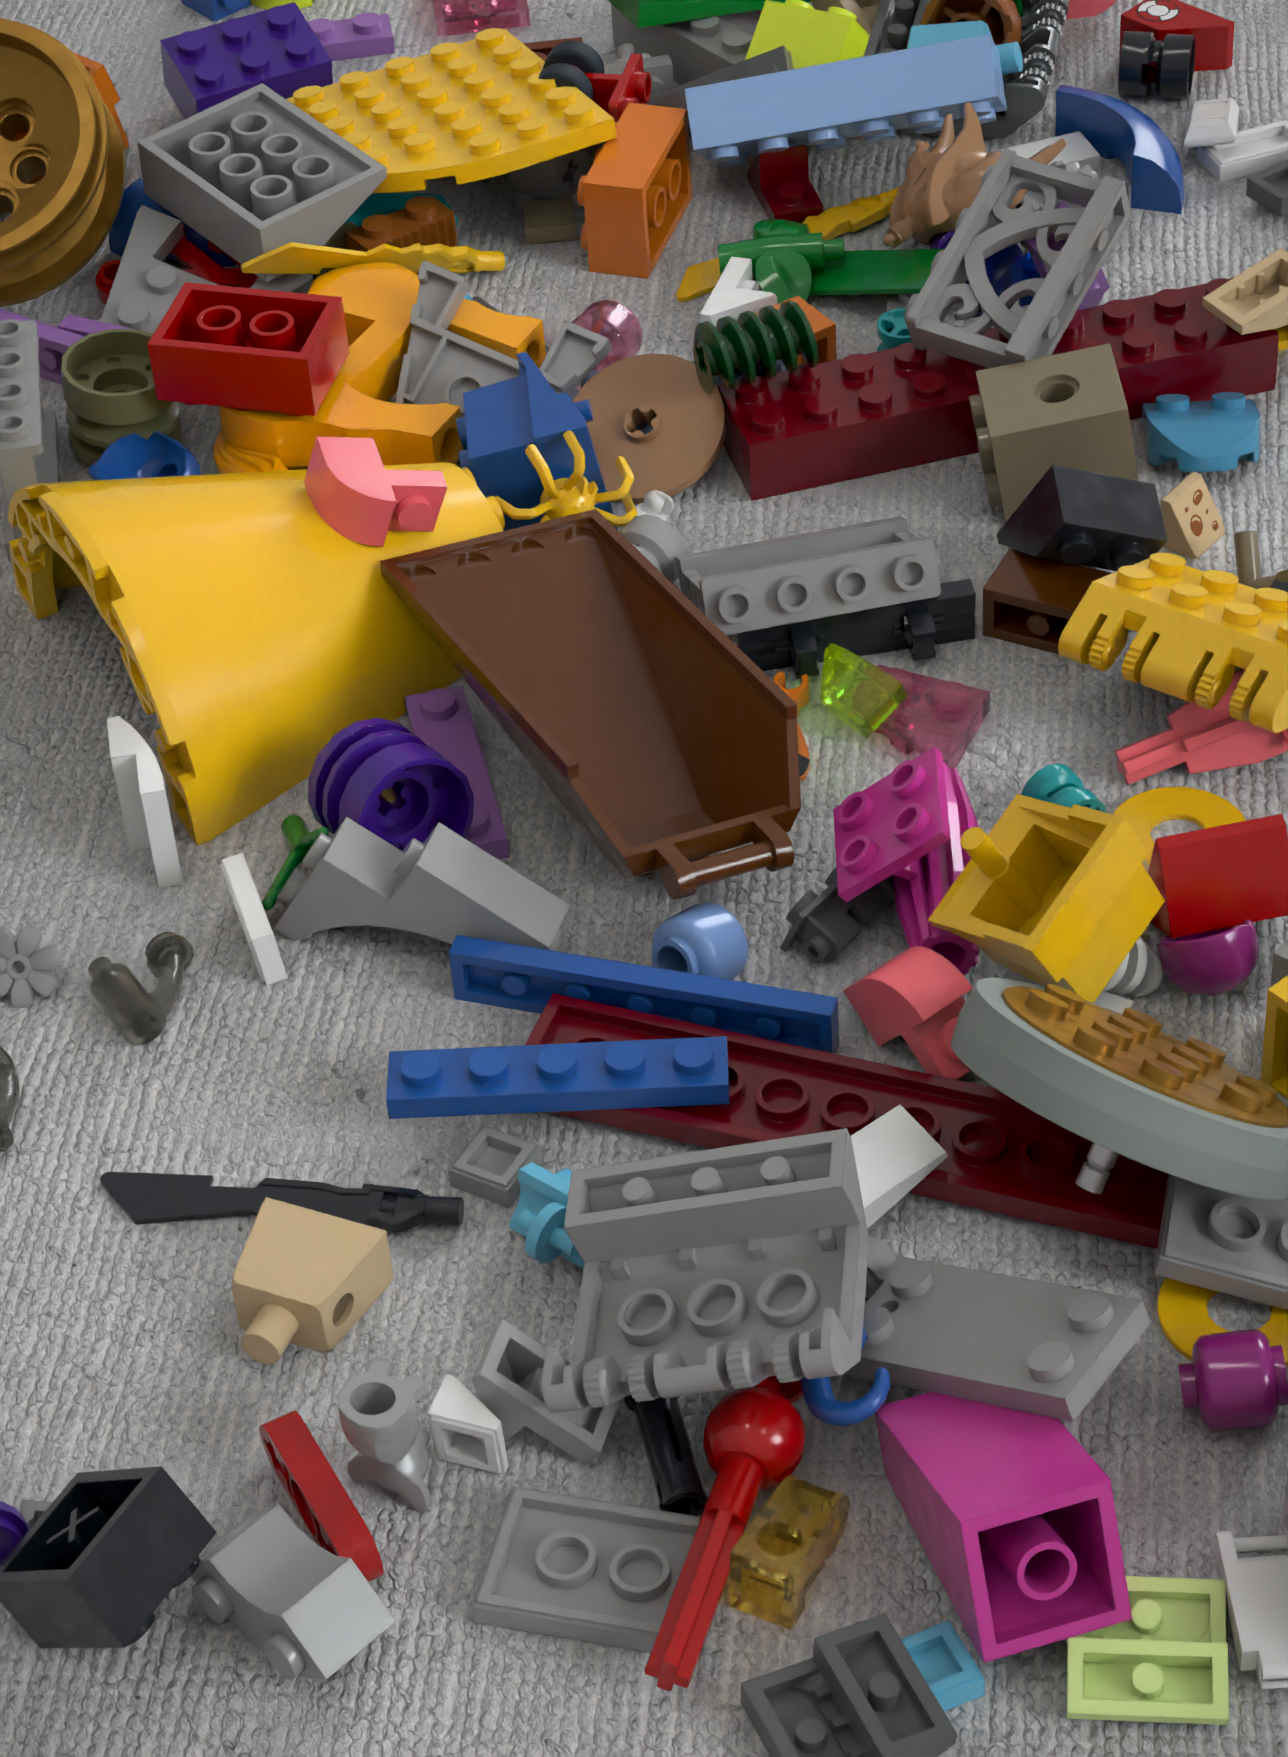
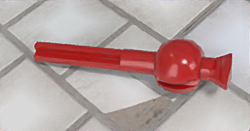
(752, 1446)

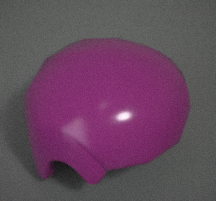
(1210, 960)

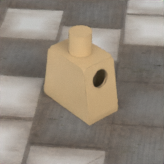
(306, 1279)

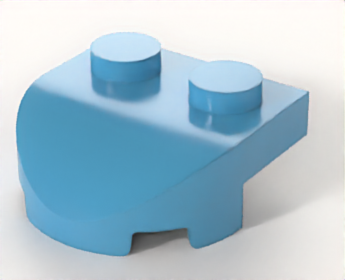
(1202, 433)

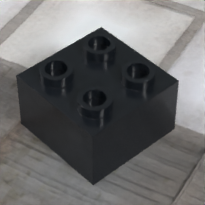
(103, 1559)

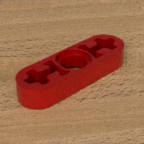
(319, 1493)

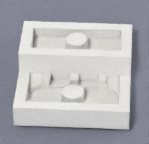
(143, 800)

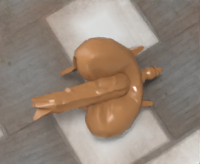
(946, 181)

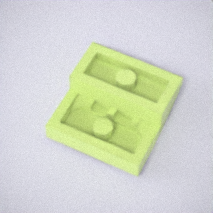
(1160, 1663)

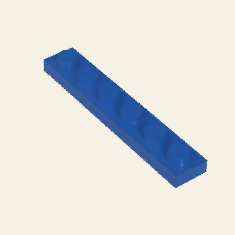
(527, 977)

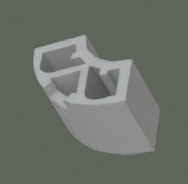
(289, 1595)

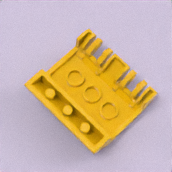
(1188, 636)

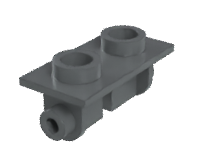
(823, 920)

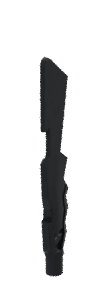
(183, 1197)

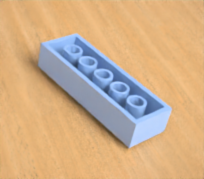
(846, 100)

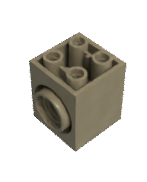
(1048, 414)

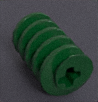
(753, 342)

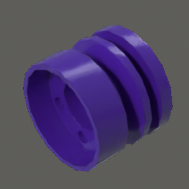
(388, 784)

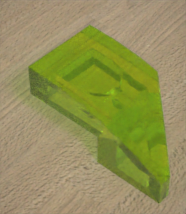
(858, 690)

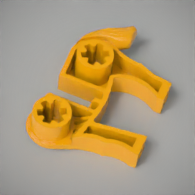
(378, 329)

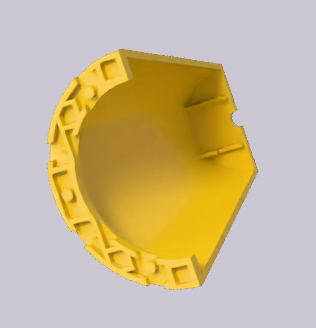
(240, 617)

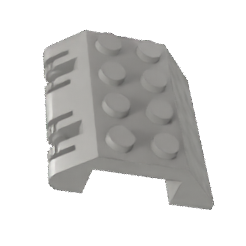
(714, 1272)

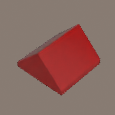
(1221, 876)

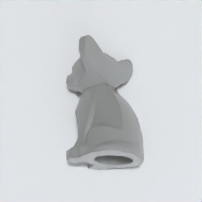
(385, 1430)

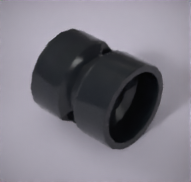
(1174, 65)

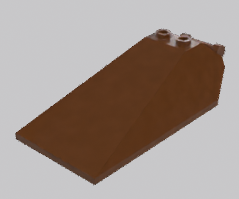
(617, 696)

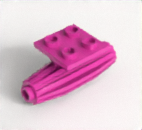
(913, 831)

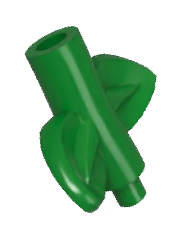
(784, 256)

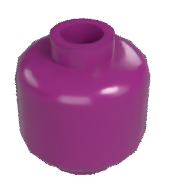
(1235, 1380)

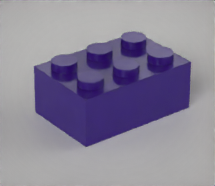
(242, 53)

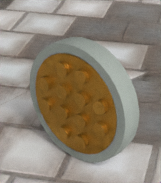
(1126, 1088)

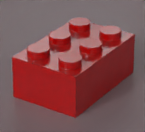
(249, 348)

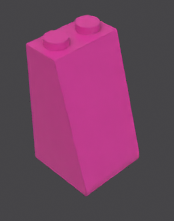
(1008, 1519)

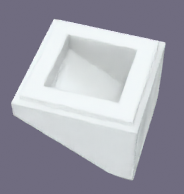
(466, 1429)

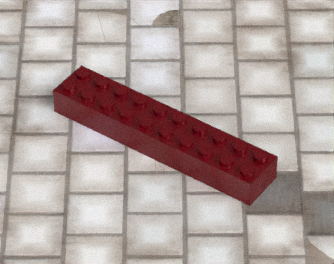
(915, 407)

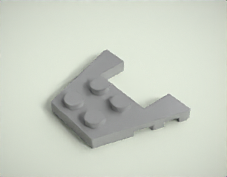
(148, 286)
(447, 365)

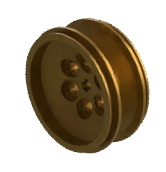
(70, 140)

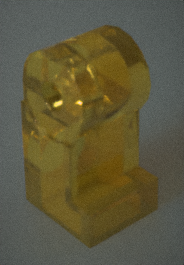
(786, 1550)

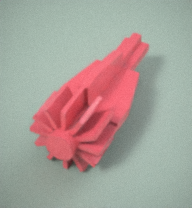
(1201, 741)

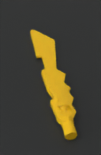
(831, 223)
(310, 259)

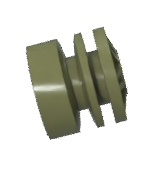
(113, 392)

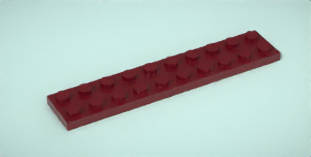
(996, 1148)

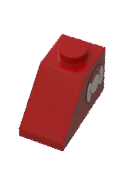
(1212, 33)

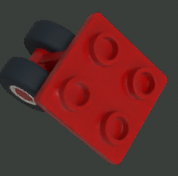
(582, 67)

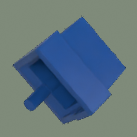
(507, 419)

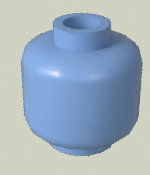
(701, 942)

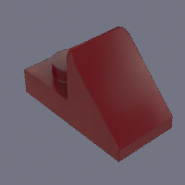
(784, 185)

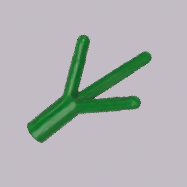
(299, 842)

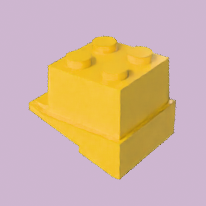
(1053, 894)

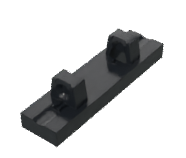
(867, 632)

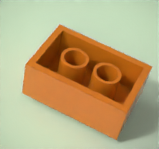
(636, 191)

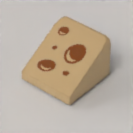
(1191, 518)

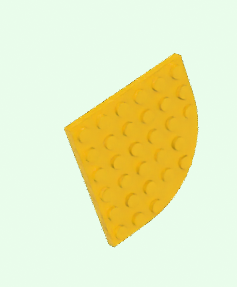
(458, 113)

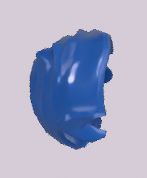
(144, 458)

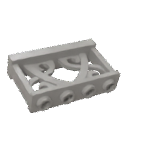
(992, 227)
(26, 431)
(810, 575)

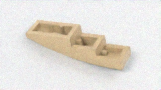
(1255, 297)

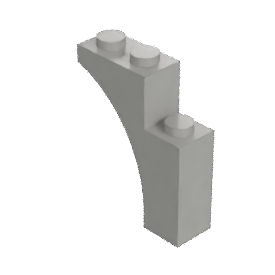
(427, 889)

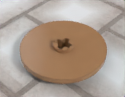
(664, 395)

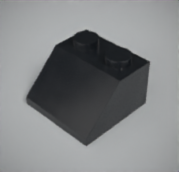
(1087, 520)

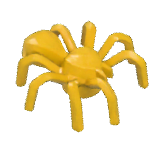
(573, 494)

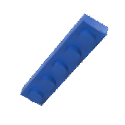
(558, 1077)

